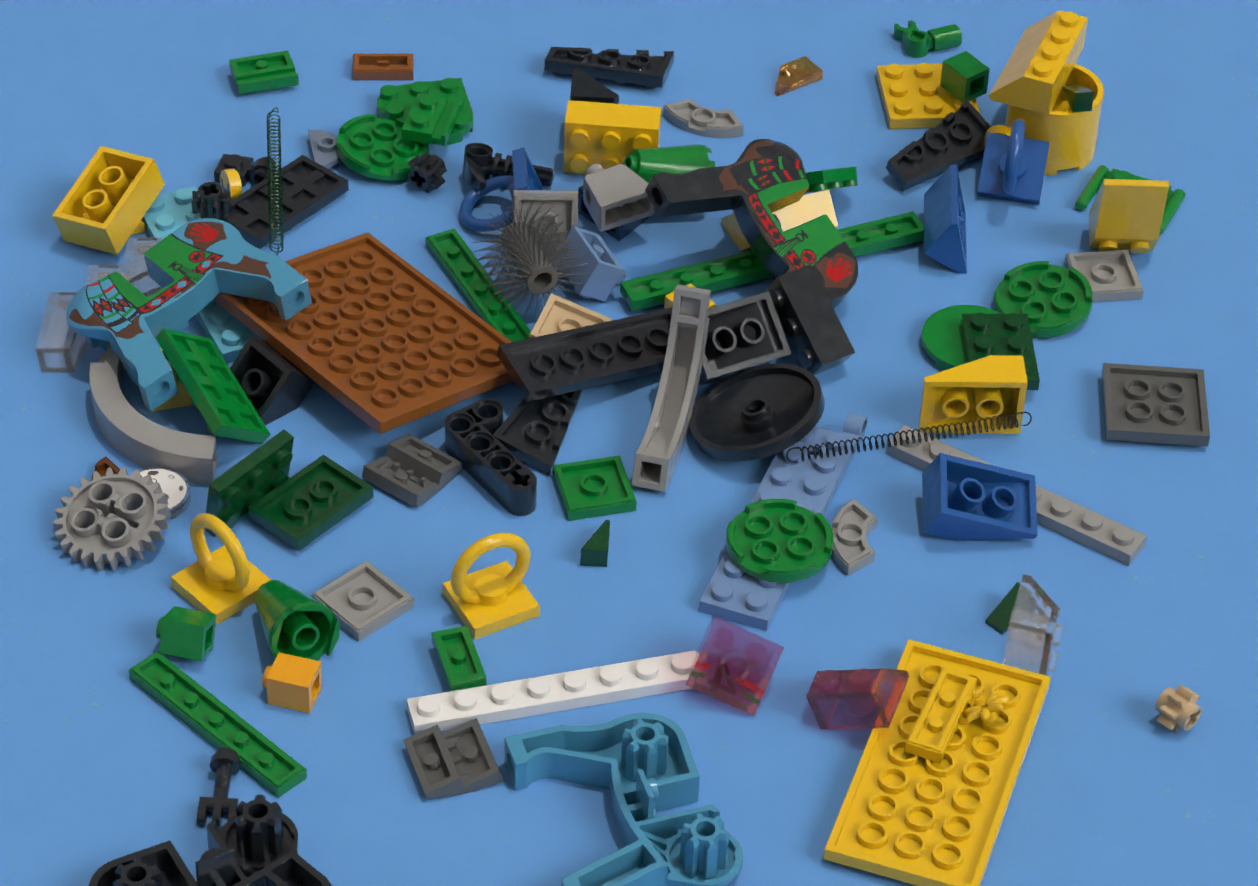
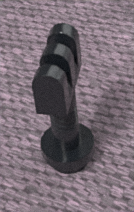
(223, 763)

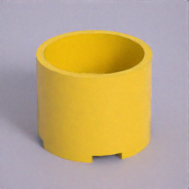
(1069, 133)

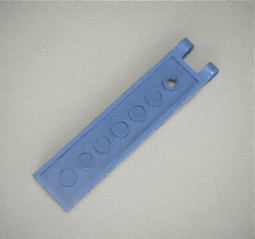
(810, 483)

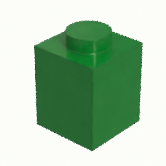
(964, 76)
(186, 633)

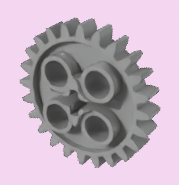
(111, 518)

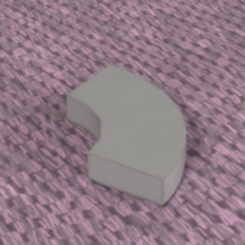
(703, 120)
(850, 537)

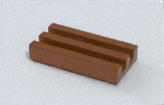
(383, 66)

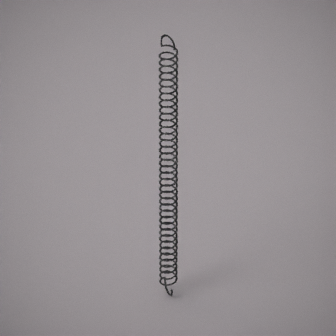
(907, 438)

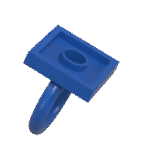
(1013, 166)
(524, 179)

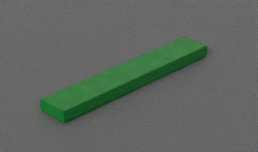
(459, 265)
(217, 723)

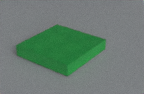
(594, 488)

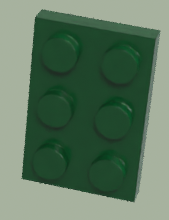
(1001, 336)
(250, 480)
(310, 502)

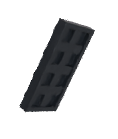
(304, 191)

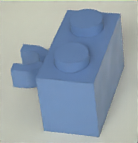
(601, 268)

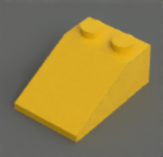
(1127, 215)
(973, 392)

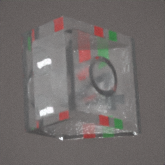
(1033, 630)

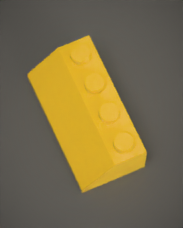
(1041, 62)

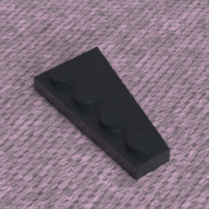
(611, 65)
(952, 142)
(538, 429)

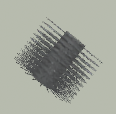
(528, 257)

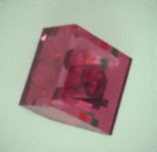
(734, 665)
(856, 697)

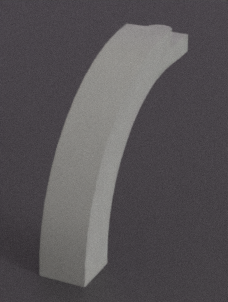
(677, 390)
(140, 438)

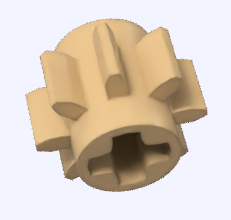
(1178, 708)

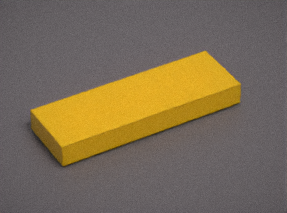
(941, 715)

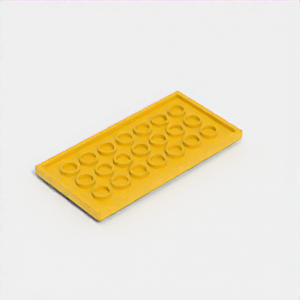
(929, 817)

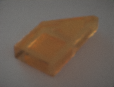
(797, 75)

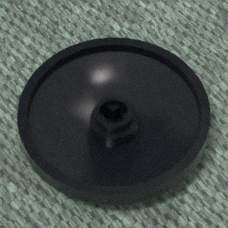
(757, 412)

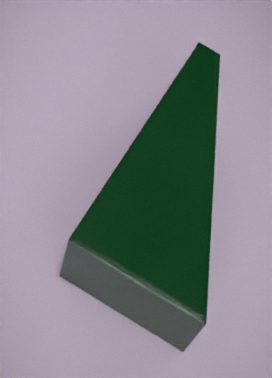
(1079, 97)
(596, 548)
(1001, 615)

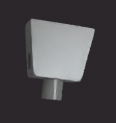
(615, 196)

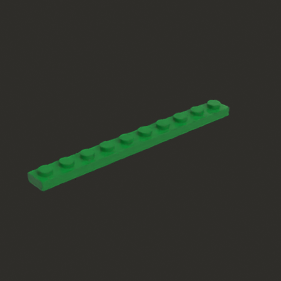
(747, 267)

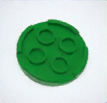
(377, 148)
(1050, 295)
(943, 335)
(779, 541)

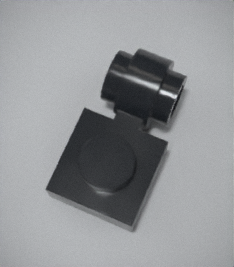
(245, 166)

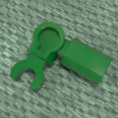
(919, 42)

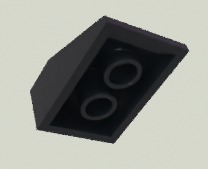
(742, 337)

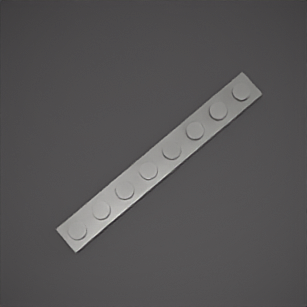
(1052, 510)

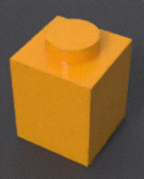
(293, 682)

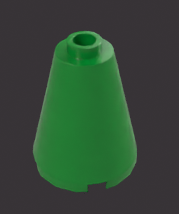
(668, 160)
(295, 621)

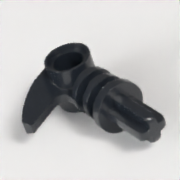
(480, 164)

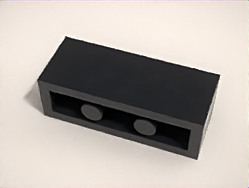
(810, 320)

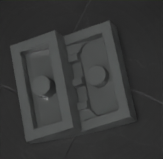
(412, 470)
(452, 760)

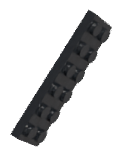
(588, 355)

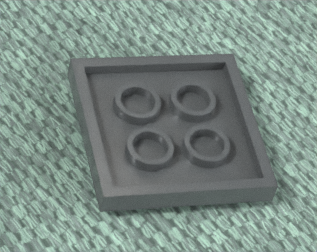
(1155, 404)

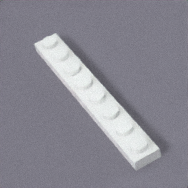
(552, 692)

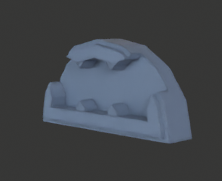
(324, 148)

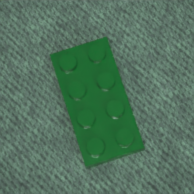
(212, 386)

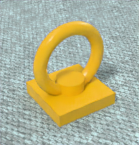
(219, 580)
(494, 595)

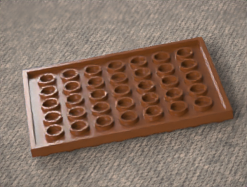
(379, 335)

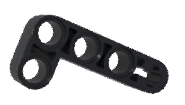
(487, 460)

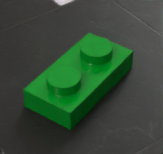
(458, 658)

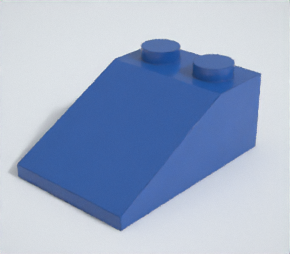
(977, 501)

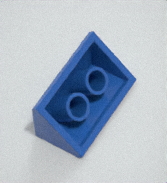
(946, 222)

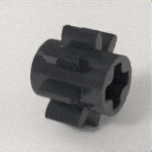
(426, 172)
(211, 201)

